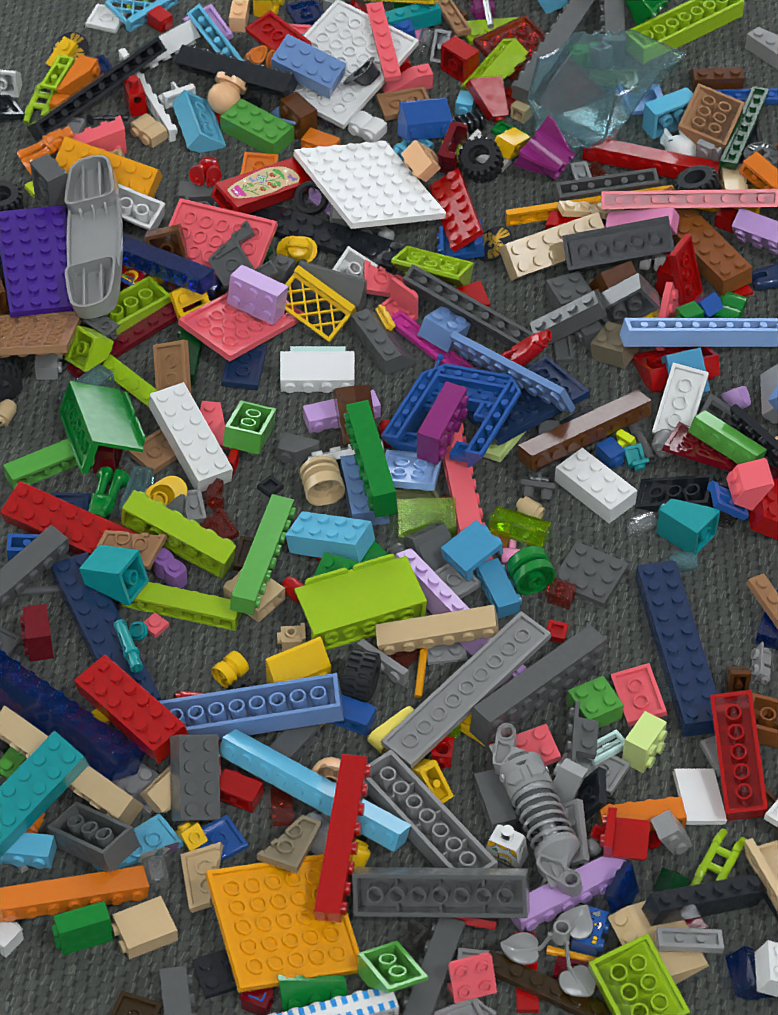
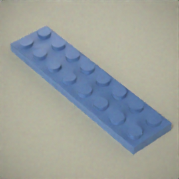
(523, 377)

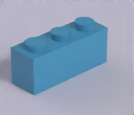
(498, 588)

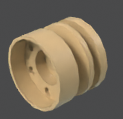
(322, 480)

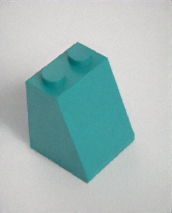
(687, 524)
(115, 572)

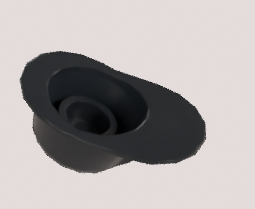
(365, 74)

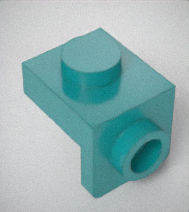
(635, 457)

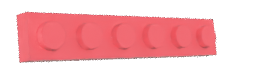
(383, 41)

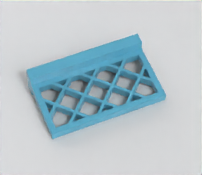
(138, 17)

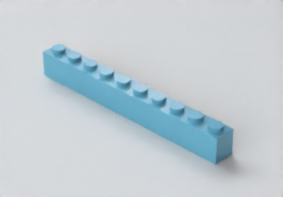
(308, 786)

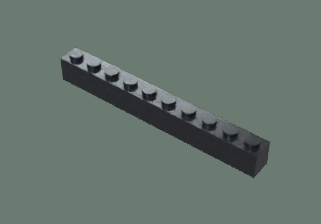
(96, 88)

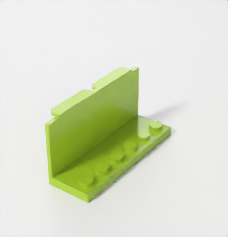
(349, 603)

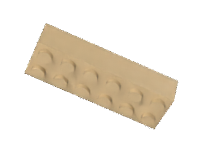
(543, 248)

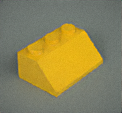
(298, 662)

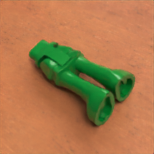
(103, 504)

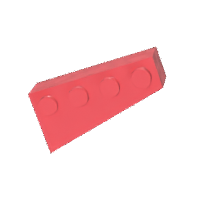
(107, 136)

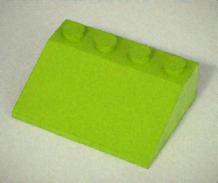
(441, 266)
(637, 981)

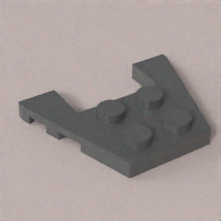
(231, 257)

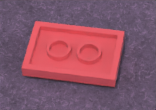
(638, 693)
(539, 741)

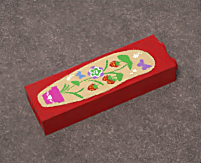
(260, 187)

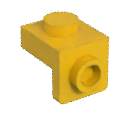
(191, 834)

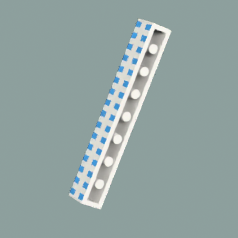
(359, 1003)

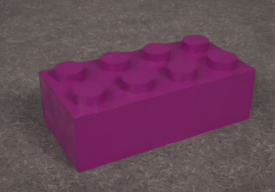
(442, 423)

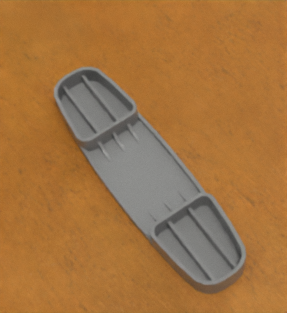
(93, 237)

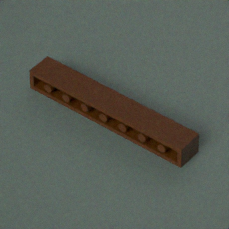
(584, 430)

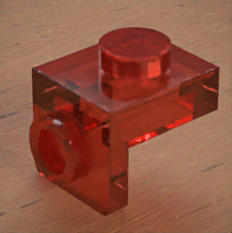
(214, 493)

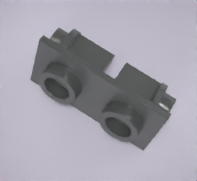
(104, 326)

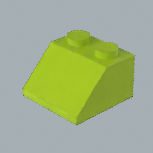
(88, 348)

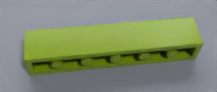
(186, 606)

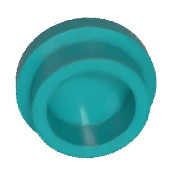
(138, 630)

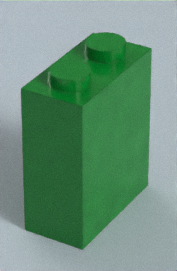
(82, 928)

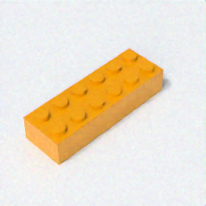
(128, 172)

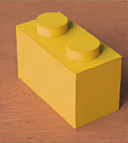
(511, 142)

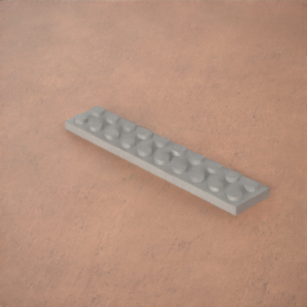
(465, 689)

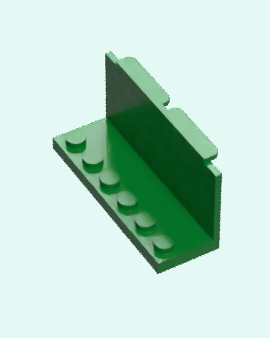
(98, 417)

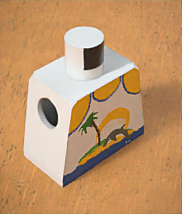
(508, 846)

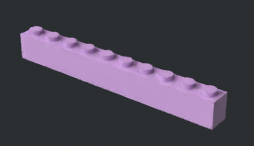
(443, 600)

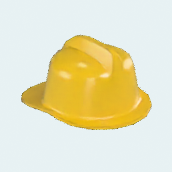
(297, 248)
(167, 489)

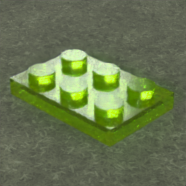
(421, 512)

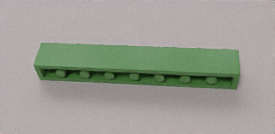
(262, 555)

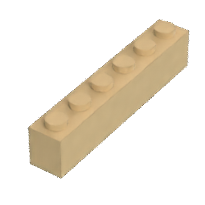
(437, 630)

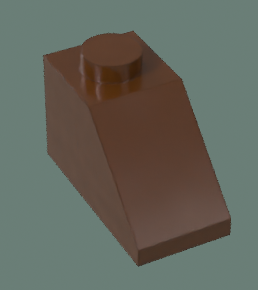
(737, 678)

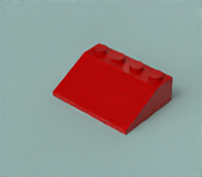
(655, 373)

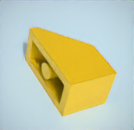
(432, 776)

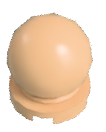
(225, 92)

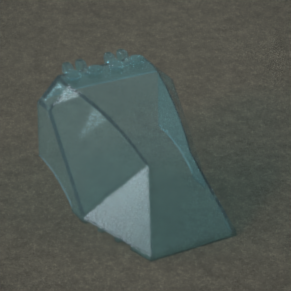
(584, 81)

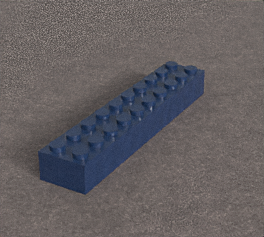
(95, 618)
(677, 646)

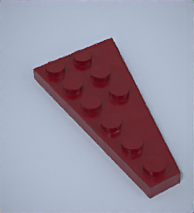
(690, 447)

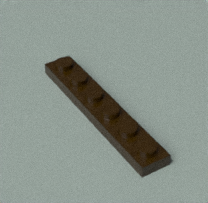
(544, 987)

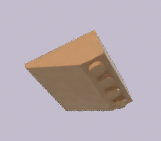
(710, 116)

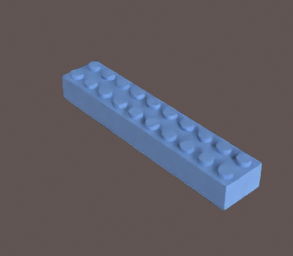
(261, 707)

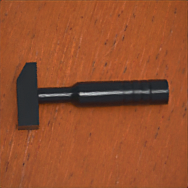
(91, 117)

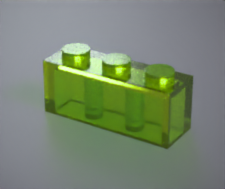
(519, 527)

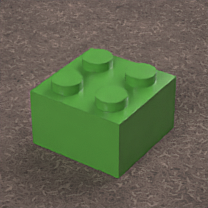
(597, 701)

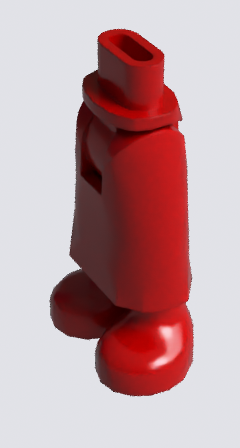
(528, 348)

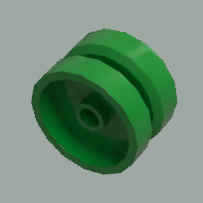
(531, 570)

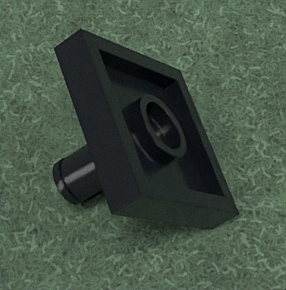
(594, 793)

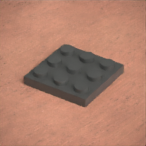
(593, 572)

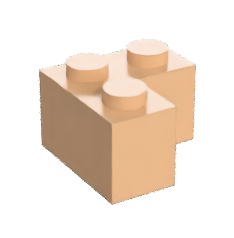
(421, 160)

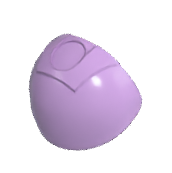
(738, 395)

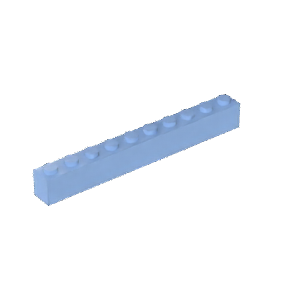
(699, 332)

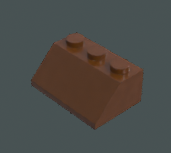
(718, 78)
(346, 396)

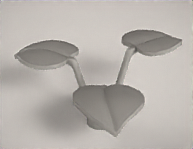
(576, 923)

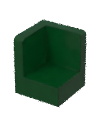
(669, 880)

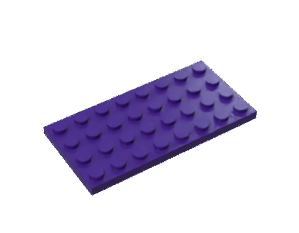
(35, 260)

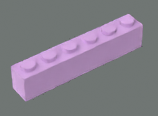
(548, 902)

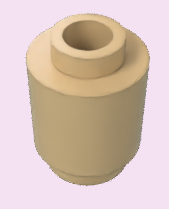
(7, 411)
(530, 507)

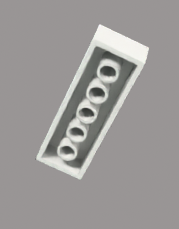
(190, 436)

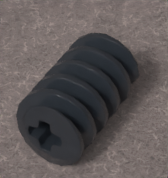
(472, 120)

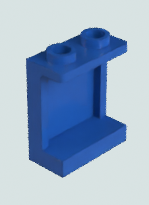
(471, 250)

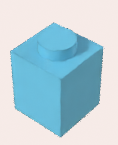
(464, 103)

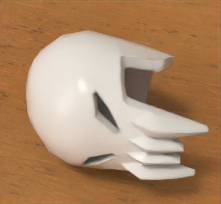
(679, 143)

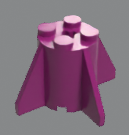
(546, 151)

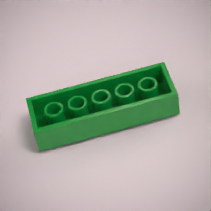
(370, 458)

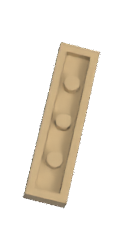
(581, 209)

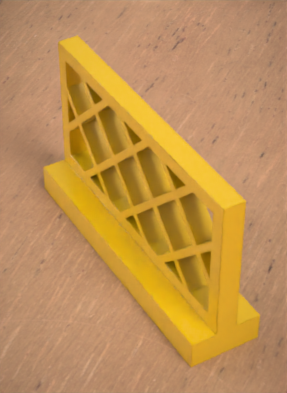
(326, 294)

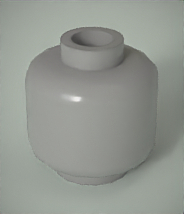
(658, 442)

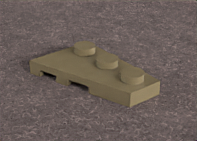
(293, 846)

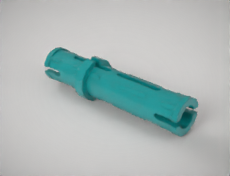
(130, 652)

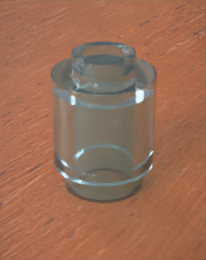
(685, 560)

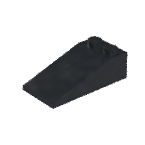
(682, 488)

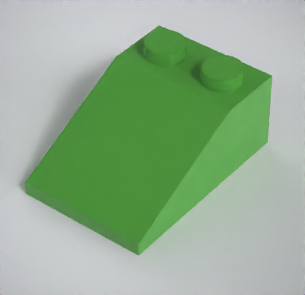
(389, 968)

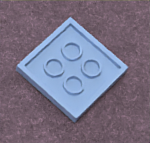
(410, 472)

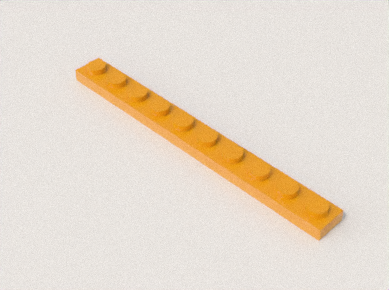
(541, 212)

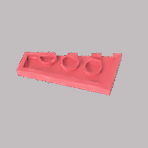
(668, 304)

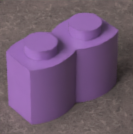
(170, 569)

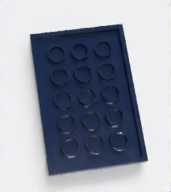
(533, 410)

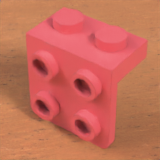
(402, 299)
(471, 977)

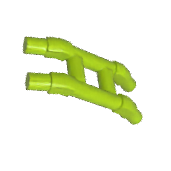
(40, 106)
(715, 848)

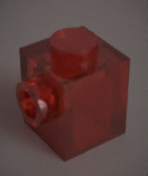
(561, 593)

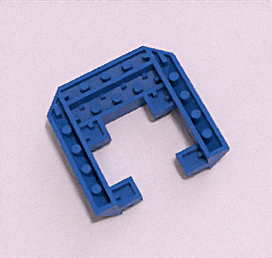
(490, 397)

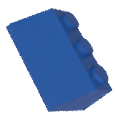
(423, 119)

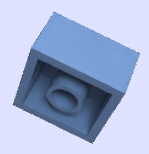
(440, 325)

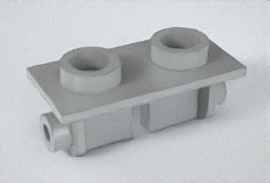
(760, 659)

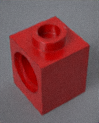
(445, 746)

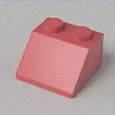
(750, 483)

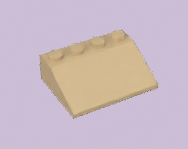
(632, 923)

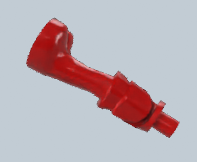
(206, 167)

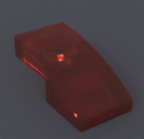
(281, 807)

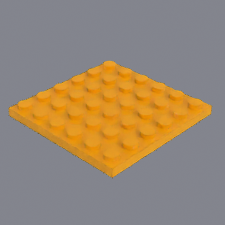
(273, 926)

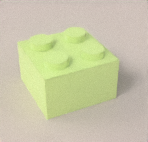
(645, 742)

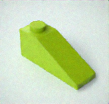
(57, 72)

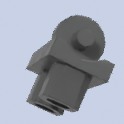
(540, 485)

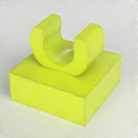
(625, 438)

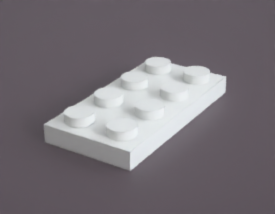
(680, 397)

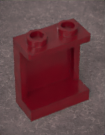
(456, 135)

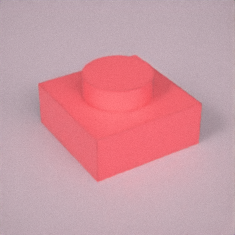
(156, 625)

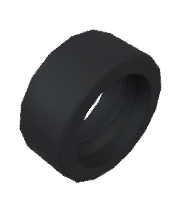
(298, 199)

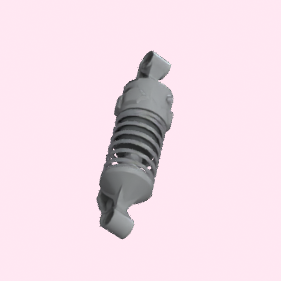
(537, 804)

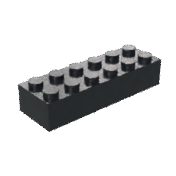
(618, 244)

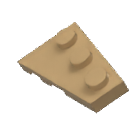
(194, 868)

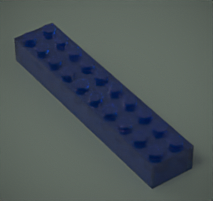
(52, 711)

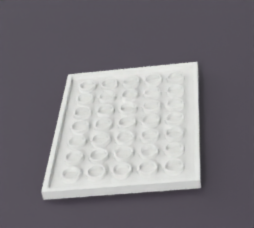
(349, 37)
(369, 184)

